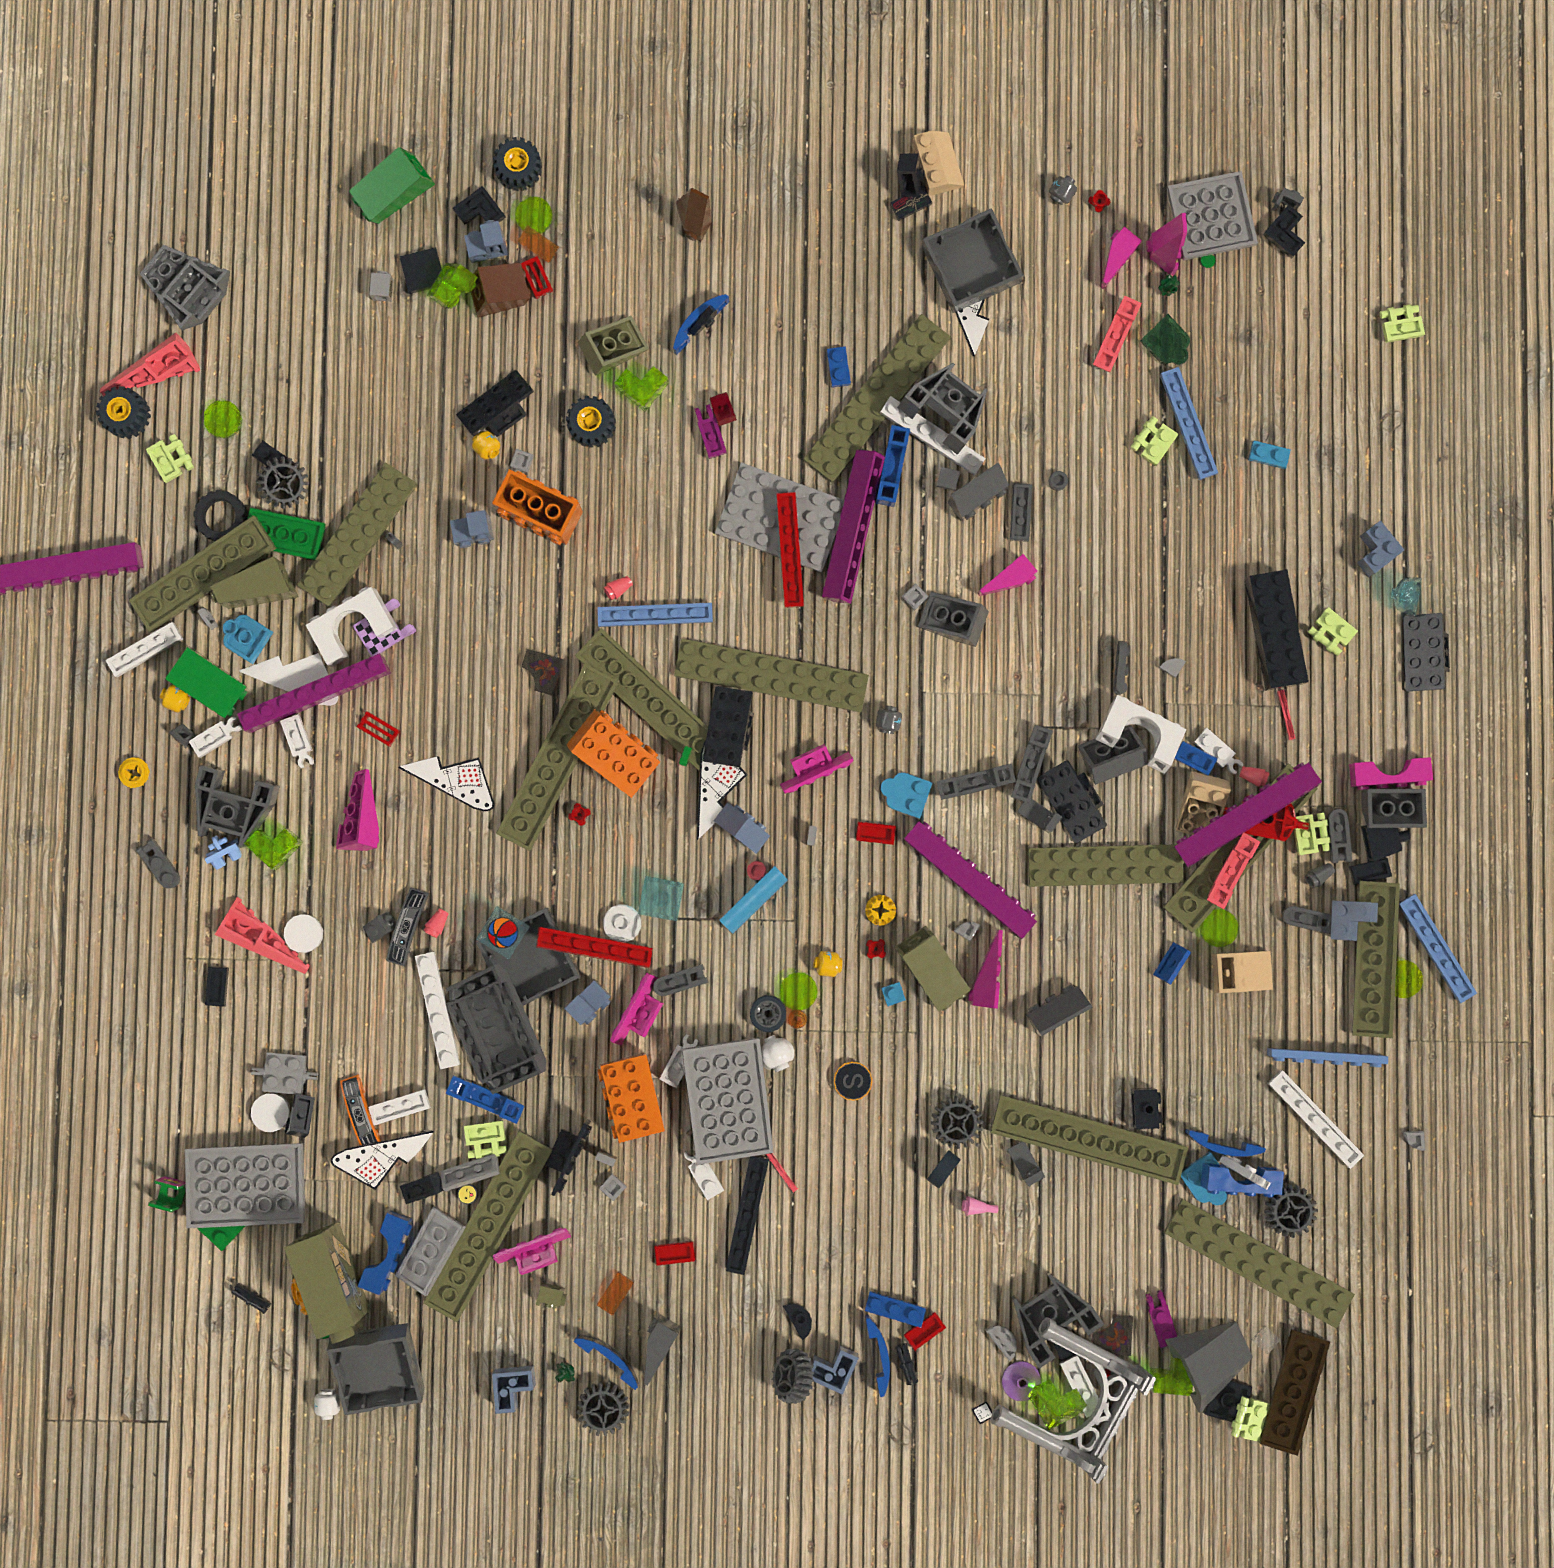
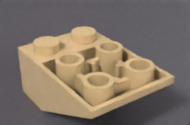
(1202, 801)
(1242, 971)

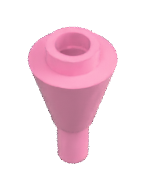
(973, 1206)

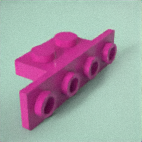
(814, 765)
(640, 1012)
(535, 1253)

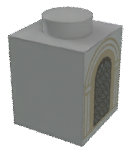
(381, 286)

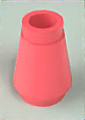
(617, 587)
(1254, 775)
(436, 923)

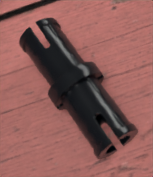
(251, 1298)
(906, 1364)

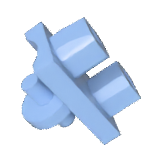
(215, 856)

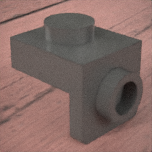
(1287, 197)
(379, 926)

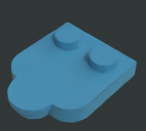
(245, 637)
(906, 793)
(1192, 1178)

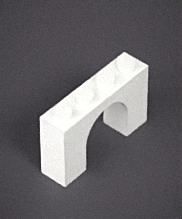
(325, 627)
(1165, 733)

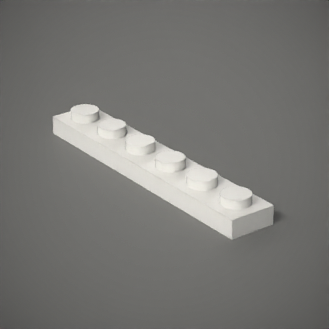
(932, 436)
(437, 1010)
(1315, 1119)

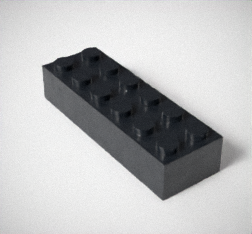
(1276, 630)

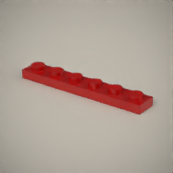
(790, 550)
(594, 947)

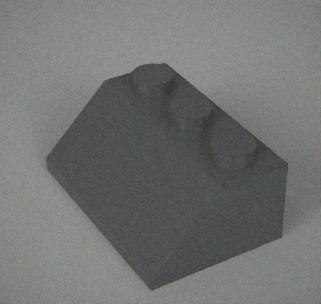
(979, 492)
(1108, 762)
(1394, 808)
(1058, 1010)

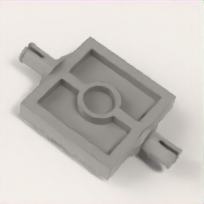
(284, 1073)

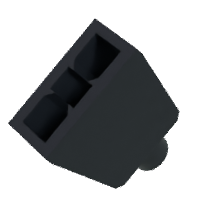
(1383, 841)

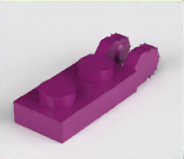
(710, 433)
(1161, 1319)

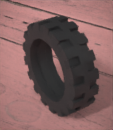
(204, 505)

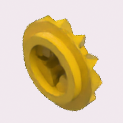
(131, 764)
(887, 904)

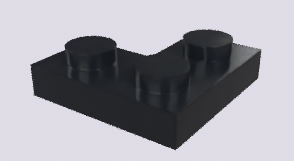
(478, 203)
(1280, 232)
(264, 453)

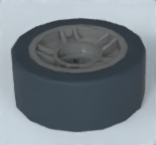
(757, 1015)
(943, 1169)

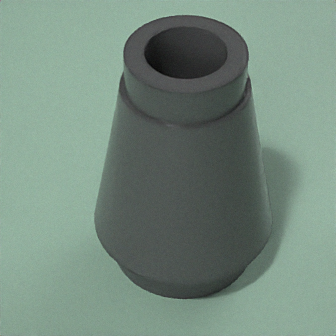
(1319, 875)

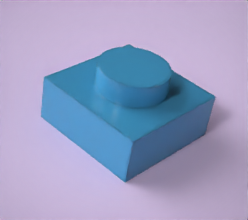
(893, 994)

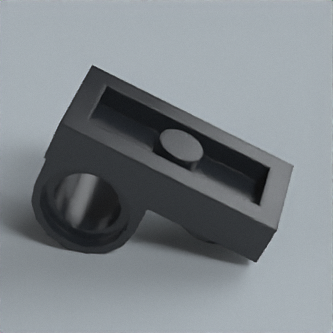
(300, 1119)
(422, 1188)

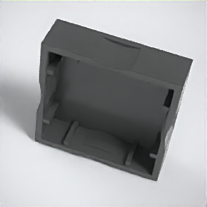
(972, 261)
(531, 968)
(377, 1369)

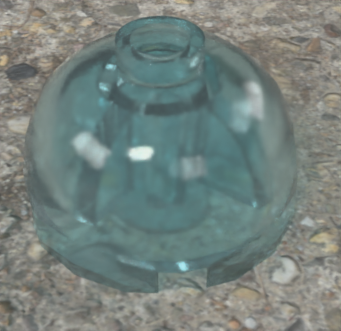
(1407, 595)

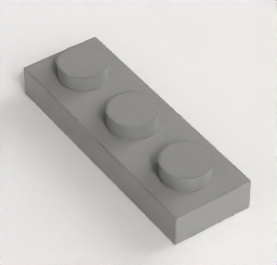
(469, 1172)

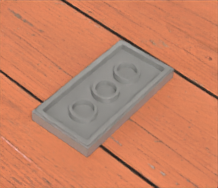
(430, 1251)

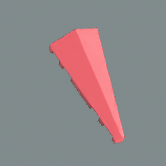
(166, 360)
(247, 931)

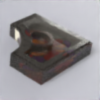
(544, 670)
(1116, 1336)

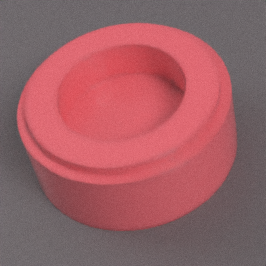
(756, 870)

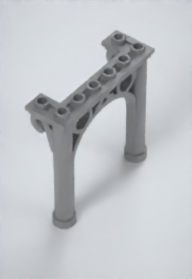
(1085, 1456)

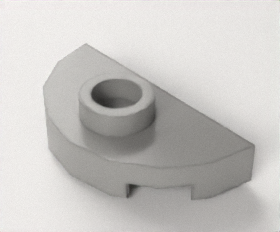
(1004, 1340)

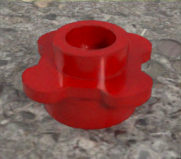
(1099, 195)
(584, 814)
(872, 944)

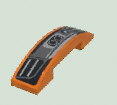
(358, 1110)

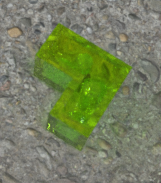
(450, 284)
(642, 391)
(273, 852)
(1172, 1380)
(1053, 1407)

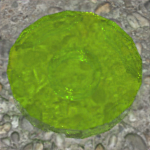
(534, 213)
(222, 419)
(1219, 928)
(1406, 972)
(798, 991)

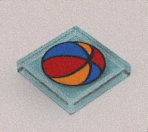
(503, 932)

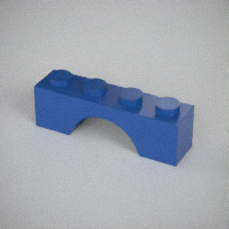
(893, 466)
(1218, 1178)
(394, 1230)

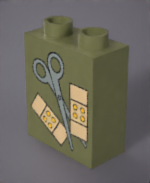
(328, 1282)

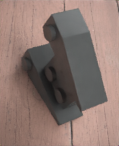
(951, 400)
(231, 811)
(1058, 1304)

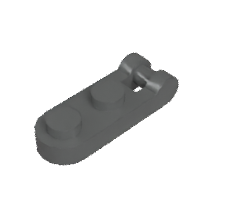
(1121, 668)
(1339, 835)
(159, 864)
(1307, 919)
(679, 981)

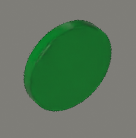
(1208, 261)

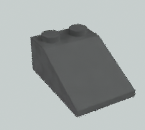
(954, 618)
(661, 1337)

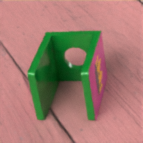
(166, 1202)

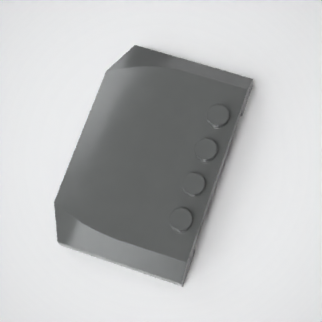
(495, 1029)

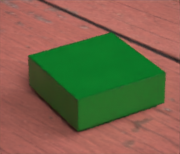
(684, 759)

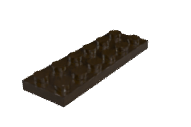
(1294, 1392)

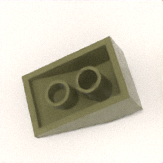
(612, 345)

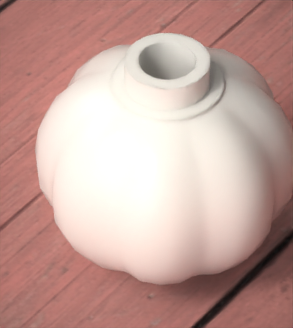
(776, 1053)

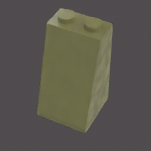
(254, 586)
(932, 968)

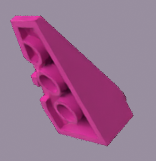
(1166, 244)
(360, 825)
(986, 987)

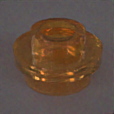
(794, 1023)

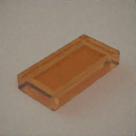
(538, 244)
(615, 1293)

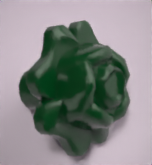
(1169, 285)
(565, 1372)

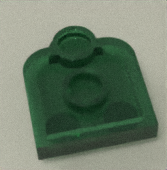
(1167, 342)

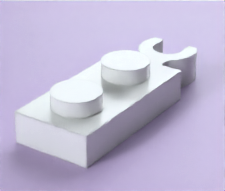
(214, 737)
(297, 739)
(1213, 745)
(675, 1067)
(1247, 1171)
(704, 1177)

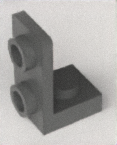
(1039, 815)
(1025, 1163)

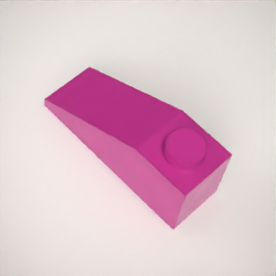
(1122, 247)
(1013, 576)

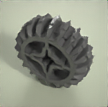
(292, 496)
(949, 1127)
(1283, 1213)
(792, 1376)
(611, 1407)

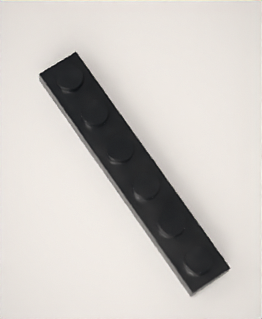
(747, 1215)

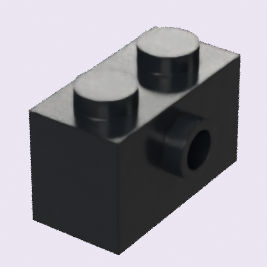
(910, 174)
(1145, 1108)

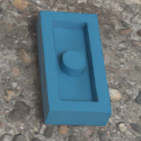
(1269, 454)

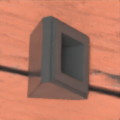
(182, 735)

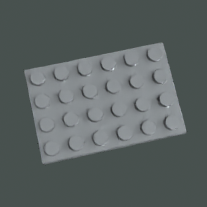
(753, 516)
(727, 1100)
(245, 1185)

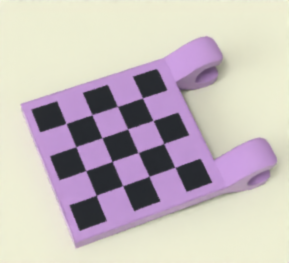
(376, 644)

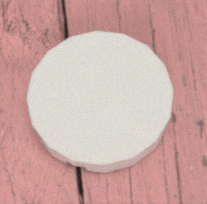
(622, 923)
(303, 933)
(270, 1112)

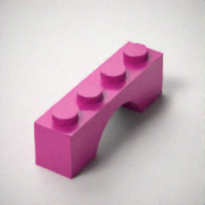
(1367, 774)

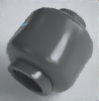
(1062, 190)
(888, 720)

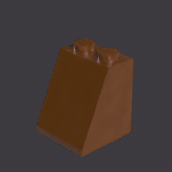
(499, 289)

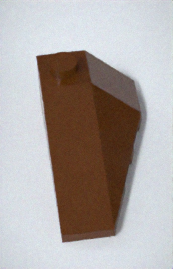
(694, 214)

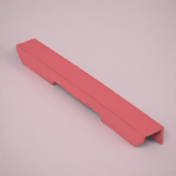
(1290, 731)
(787, 1179)

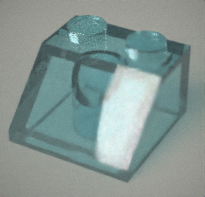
(661, 898)

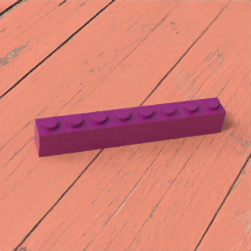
(853, 526)
(70, 567)
(314, 693)
(1247, 815)
(970, 880)

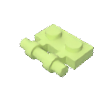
(1402, 329)
(1158, 445)
(165, 462)
(1335, 627)
(1306, 839)
(485, 1133)
(1254, 1419)

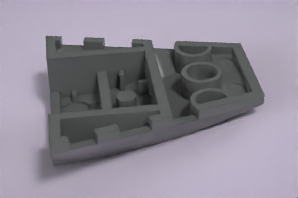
(185, 285)
(1211, 1359)

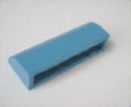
(753, 900)

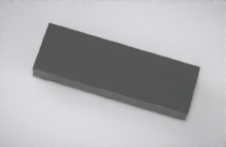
(1021, 512)

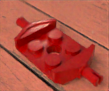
(1280, 827)

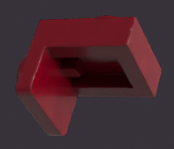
(722, 409)

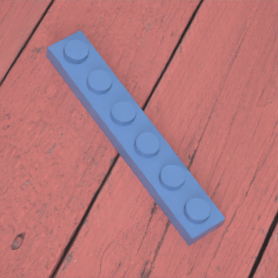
(1188, 423)
(655, 614)
(1437, 948)
(1335, 1057)

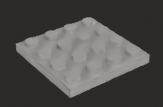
(1215, 215)

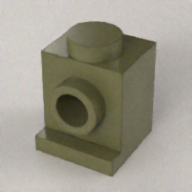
(551, 1295)

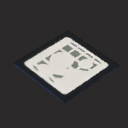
(982, 1412)

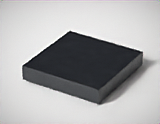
(421, 269)
(1226, 1401)

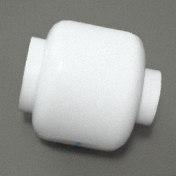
(326, 1403)

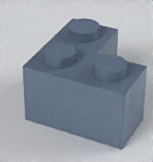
(487, 243)
(473, 529)
(1382, 546)
(742, 827)
(1347, 915)
(588, 1002)
(835, 1374)
(507, 1384)

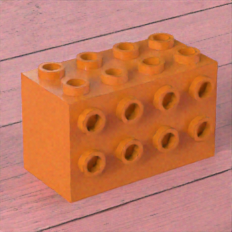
(537, 507)
(614, 752)
(631, 1098)

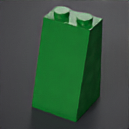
(391, 185)
(207, 682)

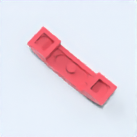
(1116, 333)
(1232, 870)

